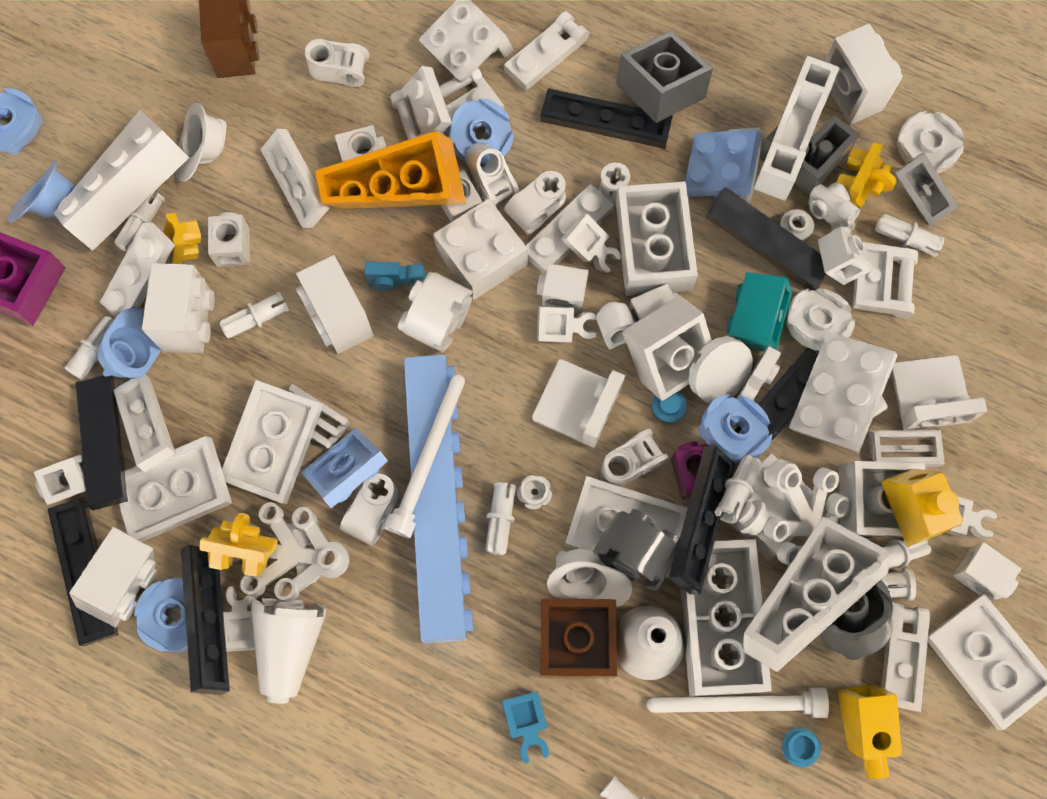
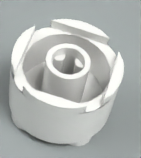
(436, 311)

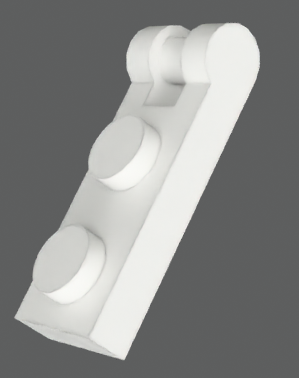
(546, 51)
(906, 657)

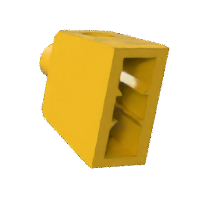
(922, 504)
(871, 726)

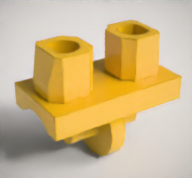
(871, 175)
(184, 236)
(238, 541)

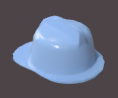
(43, 195)
(126, 347)

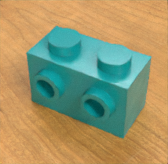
(760, 311)

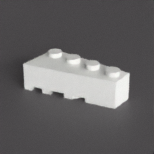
(120, 181)
(815, 590)

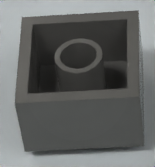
(663, 76)

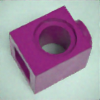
(686, 452)

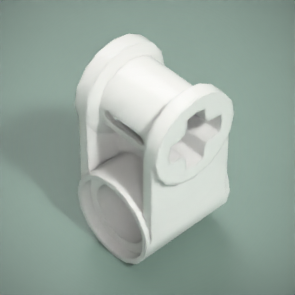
(339, 62)
(494, 179)
(534, 205)
(637, 456)
(368, 512)

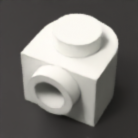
(611, 319)

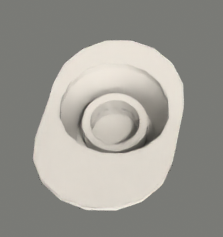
(201, 140)
(584, 576)

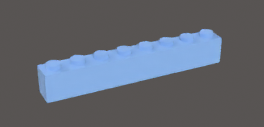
(437, 512)

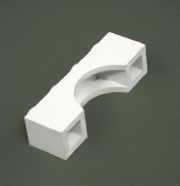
(796, 128)

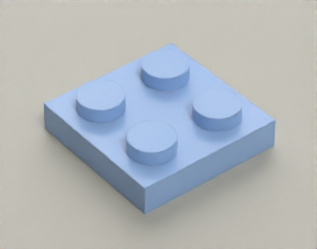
(721, 162)
(344, 467)

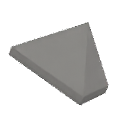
(926, 189)

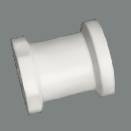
(608, 176)
(905, 584)

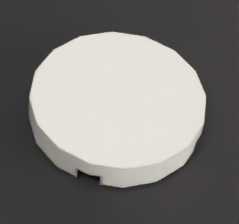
(935, 136)
(815, 313)
(720, 369)

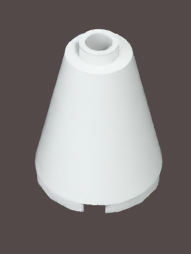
(284, 644)
(637, 650)

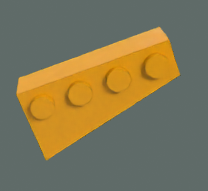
(400, 175)

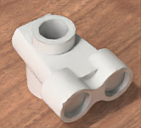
(833, 205)

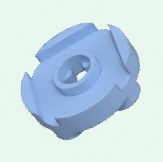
(475, 114)
(24, 122)
(746, 413)
(152, 617)

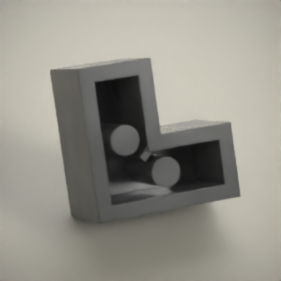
(823, 153)

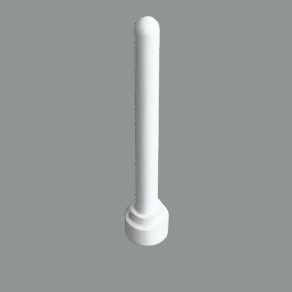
(402, 519)
(810, 702)

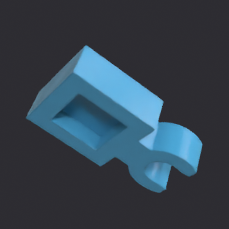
(386, 275)
(524, 719)

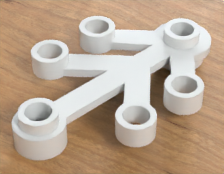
(787, 479)
(291, 554)

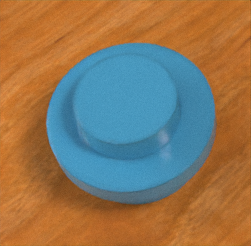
(670, 409)
(801, 747)

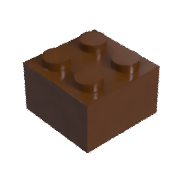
(228, 36)
(578, 638)

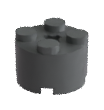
(637, 548)
(863, 626)

